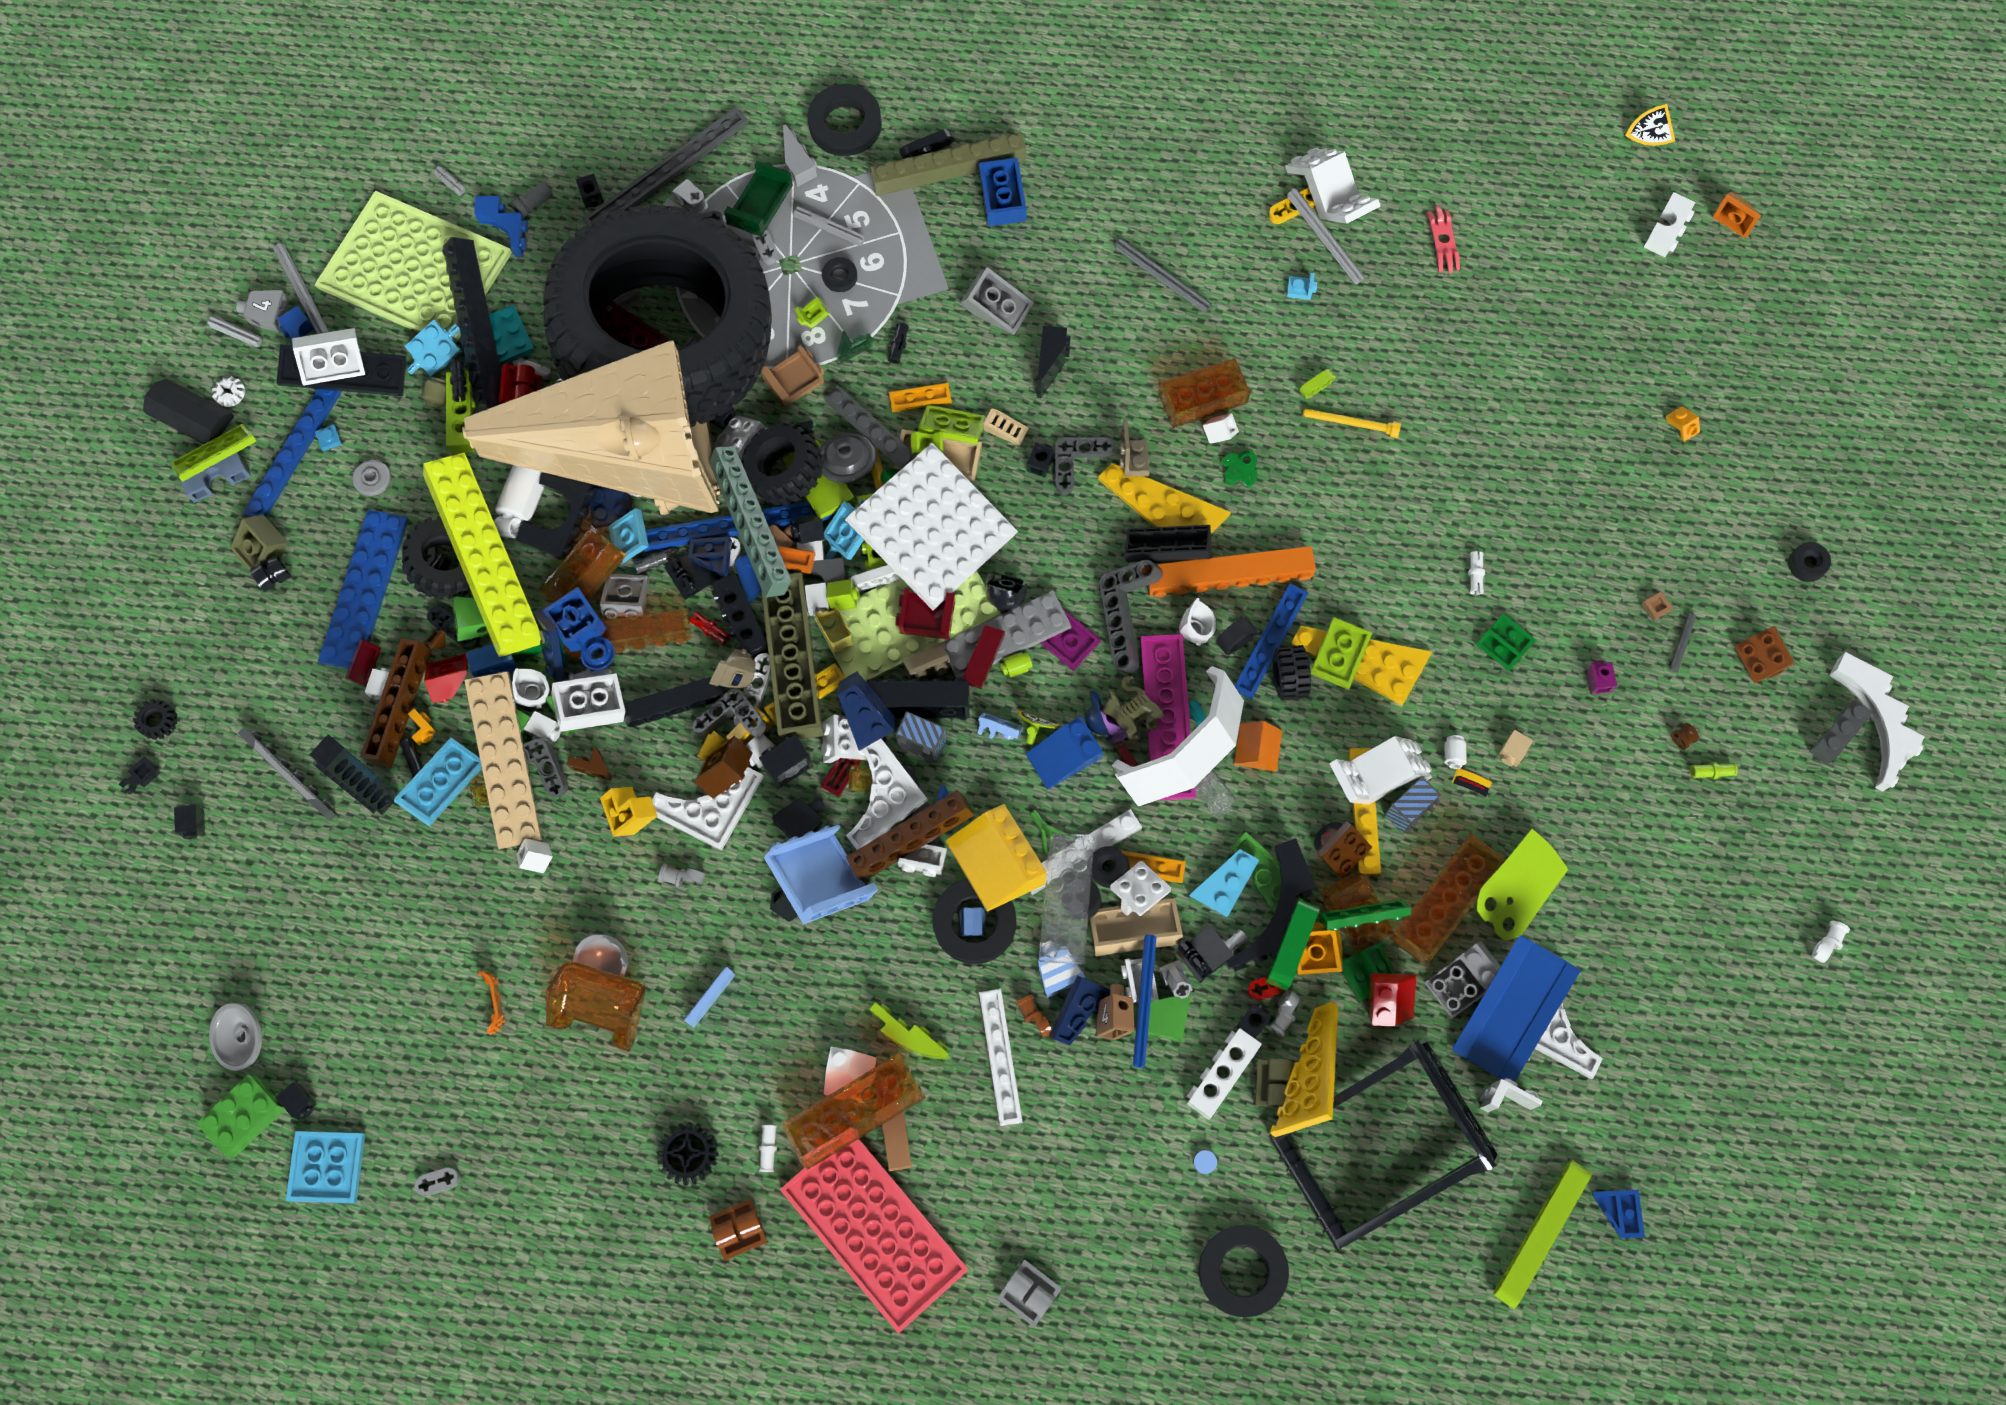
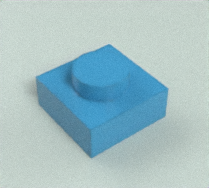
(328, 437)

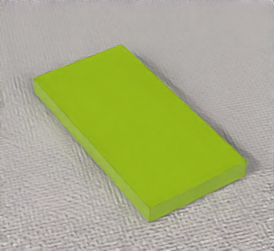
(212, 452)
(827, 495)

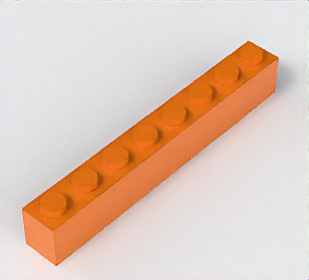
(1234, 571)

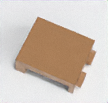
(793, 377)

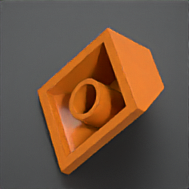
(1737, 214)

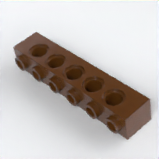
(396, 703)
(910, 836)

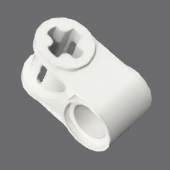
(690, 197)

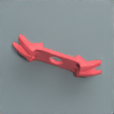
(1444, 249)

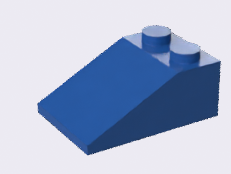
(1065, 753)

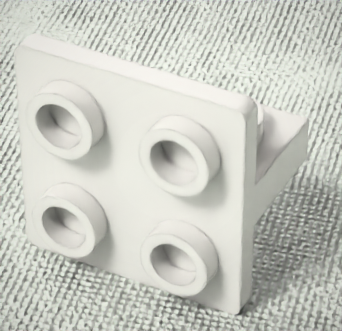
(1139, 889)

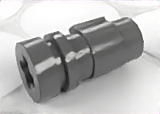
(532, 199)

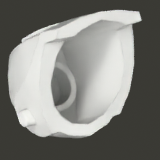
(1197, 623)
(530, 687)

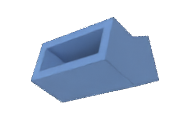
(972, 923)

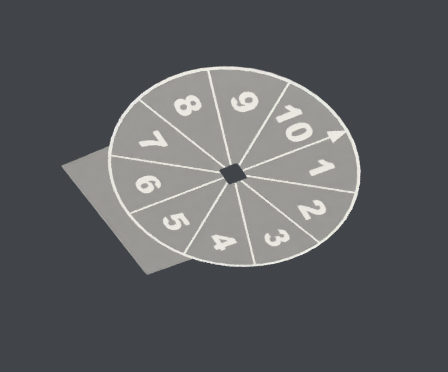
(891, 264)

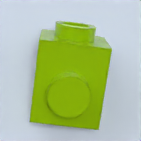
(812, 313)
(921, 441)

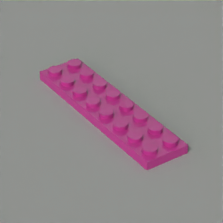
(1167, 687)

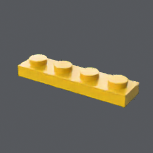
(827, 680)

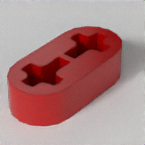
(1268, 993)

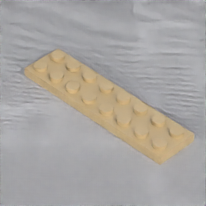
(503, 759)

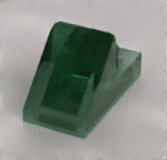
(851, 349)

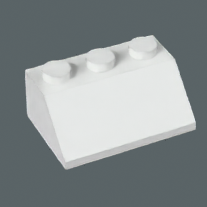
(328, 356)

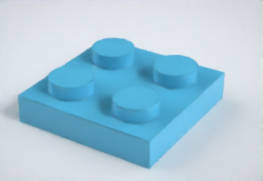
(629, 534)

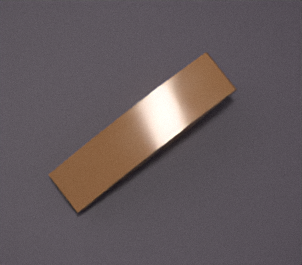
(897, 1143)

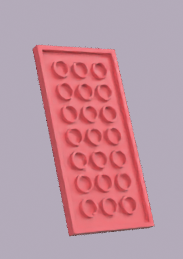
(875, 1233)

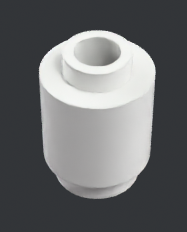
(1455, 751)

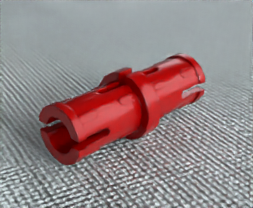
(710, 628)

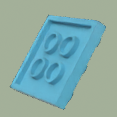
(325, 1167)

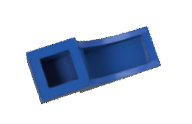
(492, 212)

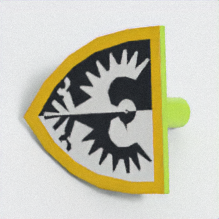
(1652, 127)
(1035, 723)

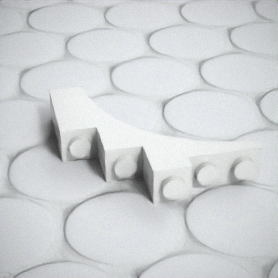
(1888, 714)

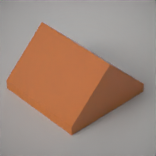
(1258, 745)

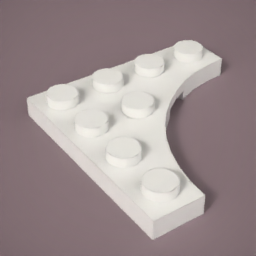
(891, 798)
(708, 817)
(1563, 1046)

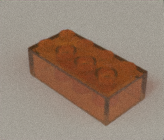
(1204, 392)

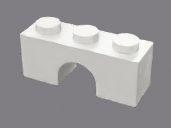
(1676, 213)

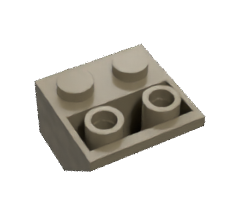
(927, 664)

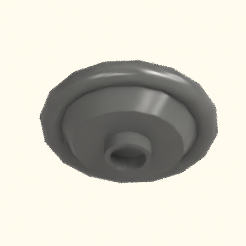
(848, 458)

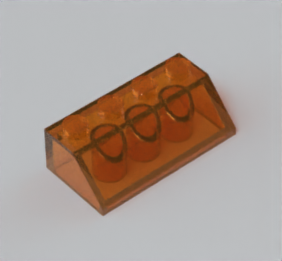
(584, 567)

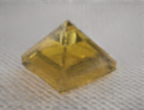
(479, 795)

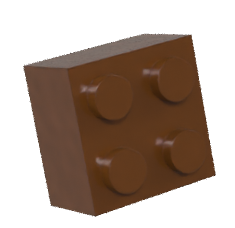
(724, 767)

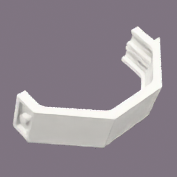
(1195, 755)

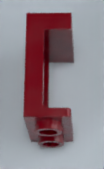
(921, 620)

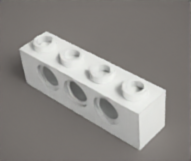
(1208, 1105)

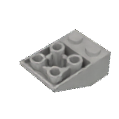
(1464, 979)

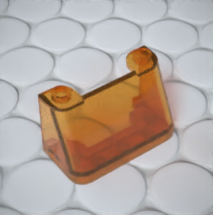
(597, 1000)

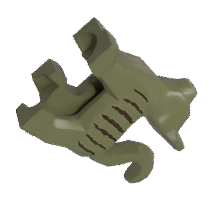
(1133, 712)

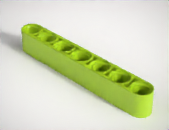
(1542, 1234)

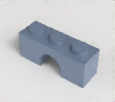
(231, 467)

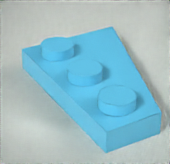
(1226, 883)

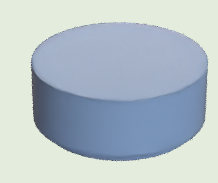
(1205, 1162)

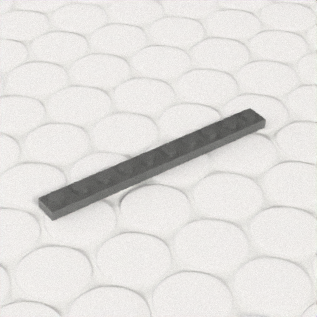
(672, 165)

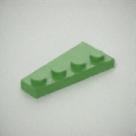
(1267, 871)

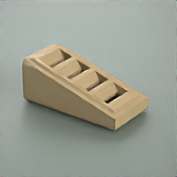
(1002, 433)

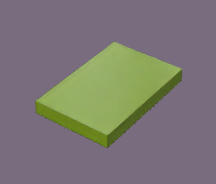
(952, 424)
(1341, 653)

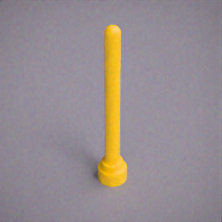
(1391, 428)

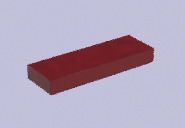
(983, 656)

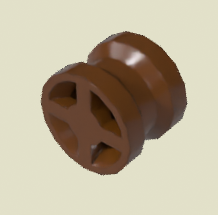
(1685, 736)

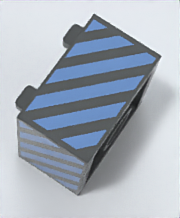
(921, 737)
(1413, 805)

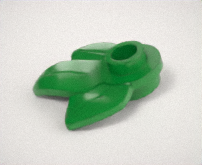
(1238, 470)

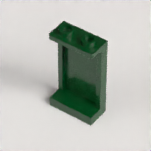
(760, 199)

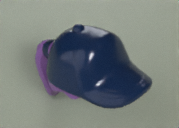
(1102, 724)

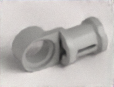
(677, 876)
(1287, 1004)

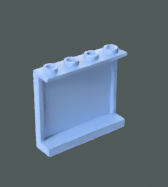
(817, 874)

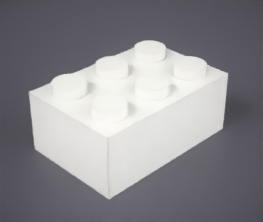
(588, 702)

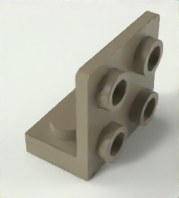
(1134, 454)

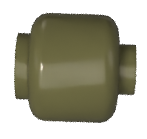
(434, 392)

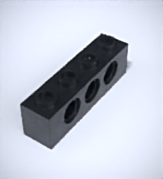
(730, 587)

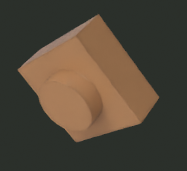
(1657, 606)

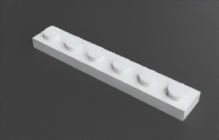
(1109, 835)

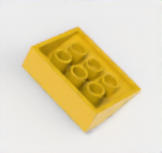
(997, 858)

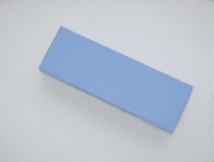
(709, 997)

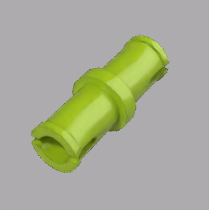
(1713, 770)

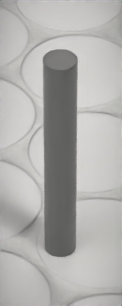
(1682, 642)

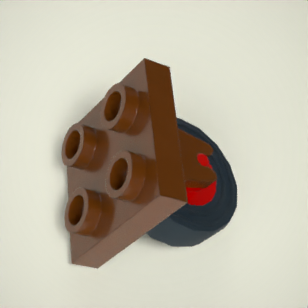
(1340, 846)

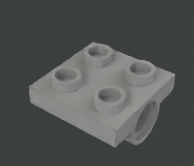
(1029, 1293)

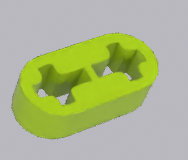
(1317, 383)

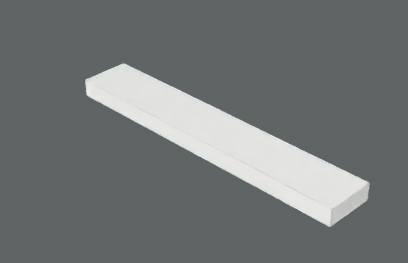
(1000, 1057)

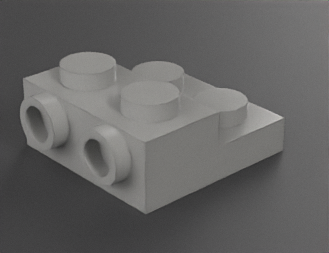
(624, 596)

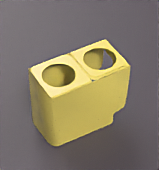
(829, 635)

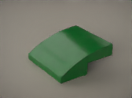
(1506, 642)
(1359, 967)

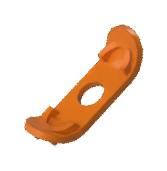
(497, 1018)

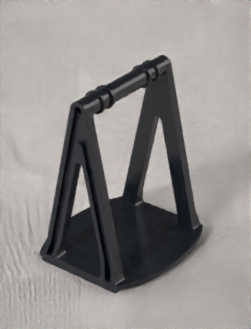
(1486, 1157)

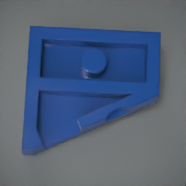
(747, 577)
(1622, 1211)

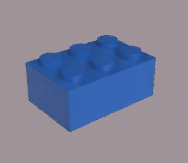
(1002, 191)

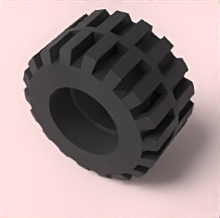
(1291, 672)

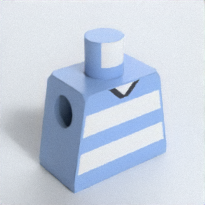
(1058, 976)

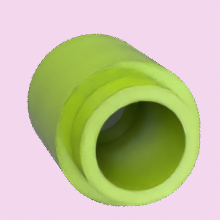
(1016, 664)

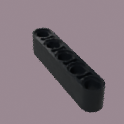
(671, 702)

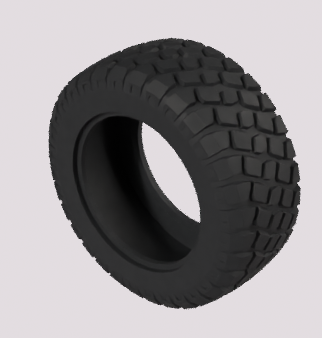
(669, 250)

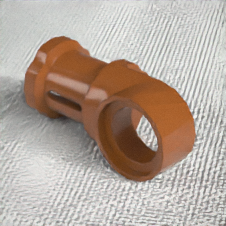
(1032, 1013)

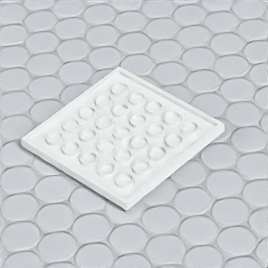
(931, 526)

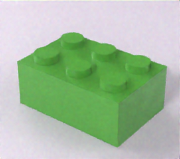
(240, 1116)

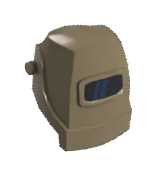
(735, 671)

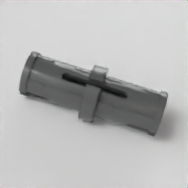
(653, 560)

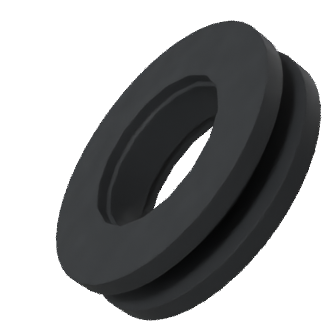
(844, 96)
(969, 951)
(1276, 1267)

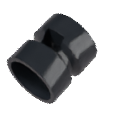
(270, 573)

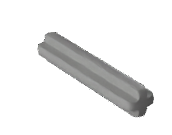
(235, 331)

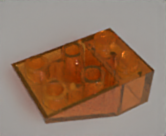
(1354, 892)

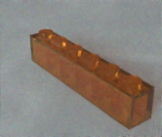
(644, 631)

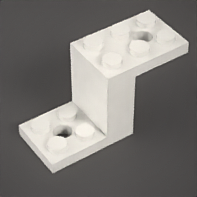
(1332, 185)
(1381, 770)

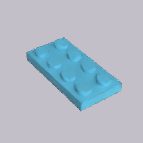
(439, 782)

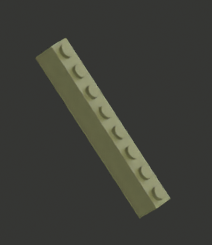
(945, 163)

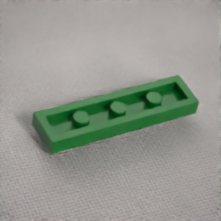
(1364, 914)

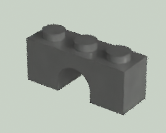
(1841, 732)

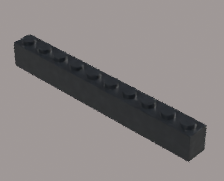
(473, 322)

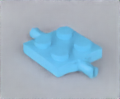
(433, 348)
(841, 535)

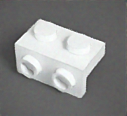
(927, 859)
(1132, 972)

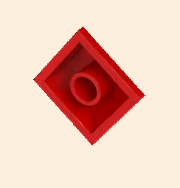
(445, 677)

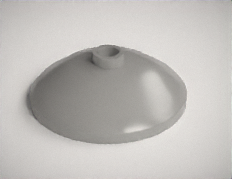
(235, 1036)

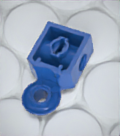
(581, 629)

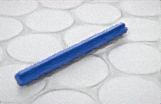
(1144, 1001)

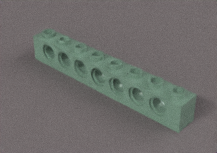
(750, 521)

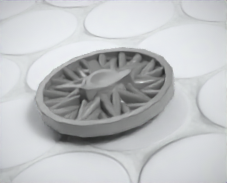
(371, 478)

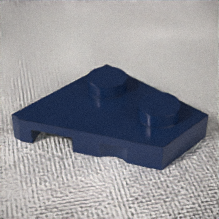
(711, 553)

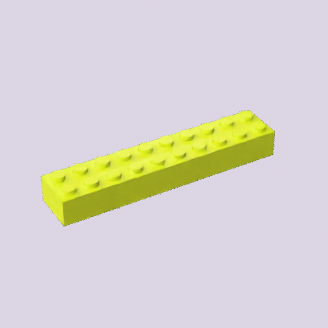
(481, 554)

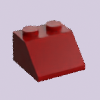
(1391, 999)

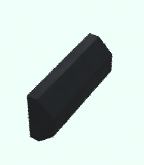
(186, 411)
(1168, 543)

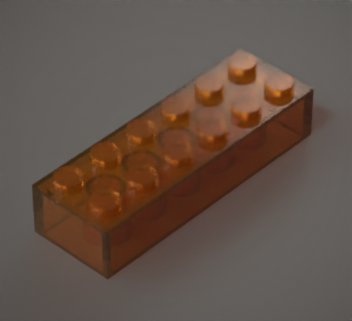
(1447, 899)
(853, 1111)

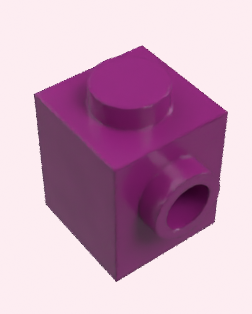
(1601, 677)

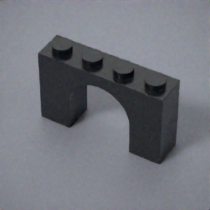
(560, 540)

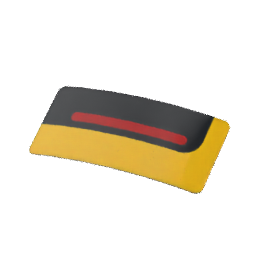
(1472, 781)

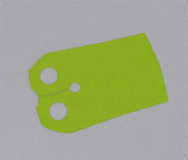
(1528, 878)

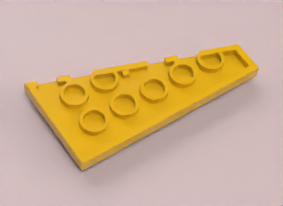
(1160, 503)
(1383, 668)
(1313, 1077)

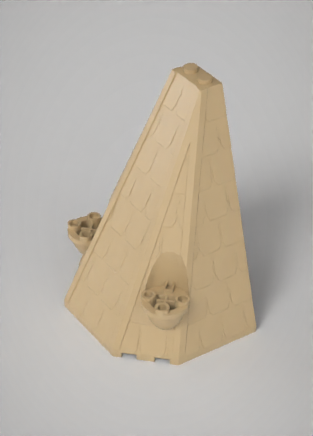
(609, 429)

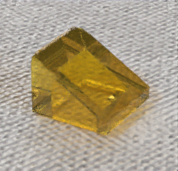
(860, 779)

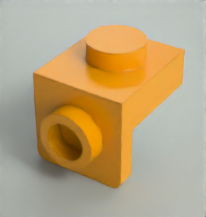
(1684, 421)
(426, 732)

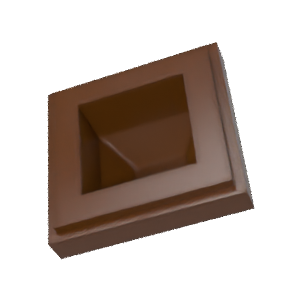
(436, 640)

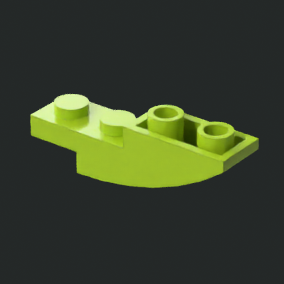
(915, 1040)

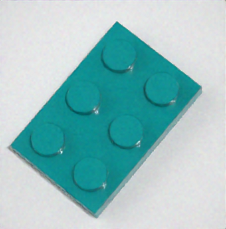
(510, 335)

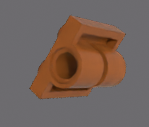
(1765, 654)
(737, 1229)

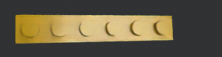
(1366, 824)

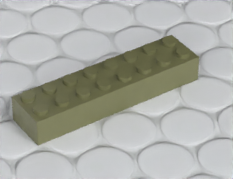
(793, 662)

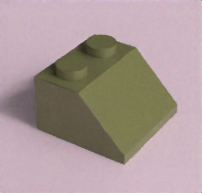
(257, 541)

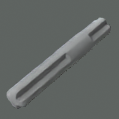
(829, 226)

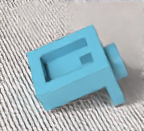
(1301, 287)

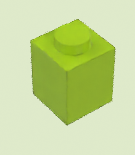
(842, 594)

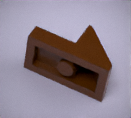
(594, 767)

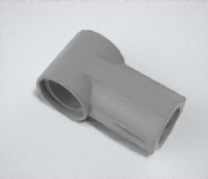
(1175, 977)

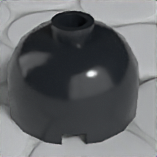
(1005, 592)

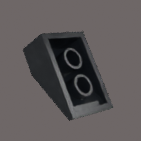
(1054, 349)

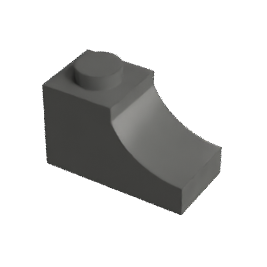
(828, 570)

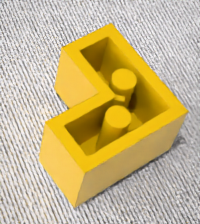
(627, 812)

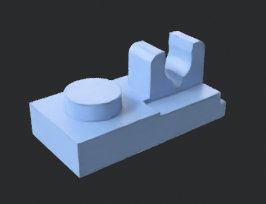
(1008, 729)

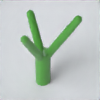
(1045, 829)

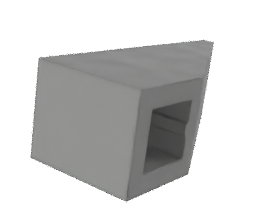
(796, 159)

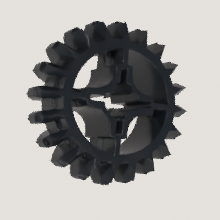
(687, 1143)

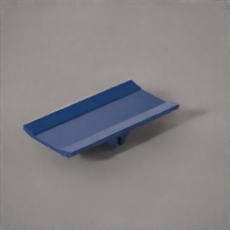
(1516, 1009)

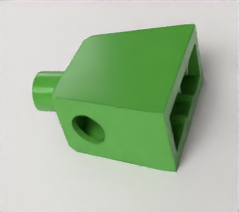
(468, 619)

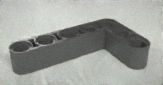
(1122, 611)

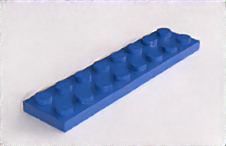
(363, 587)

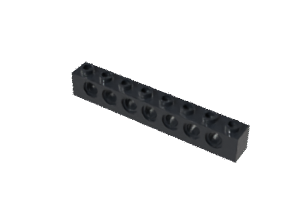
(352, 775)

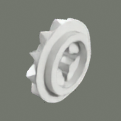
(226, 399)

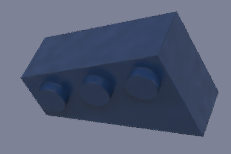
(864, 711)

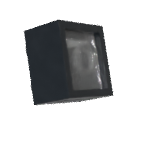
(786, 761)

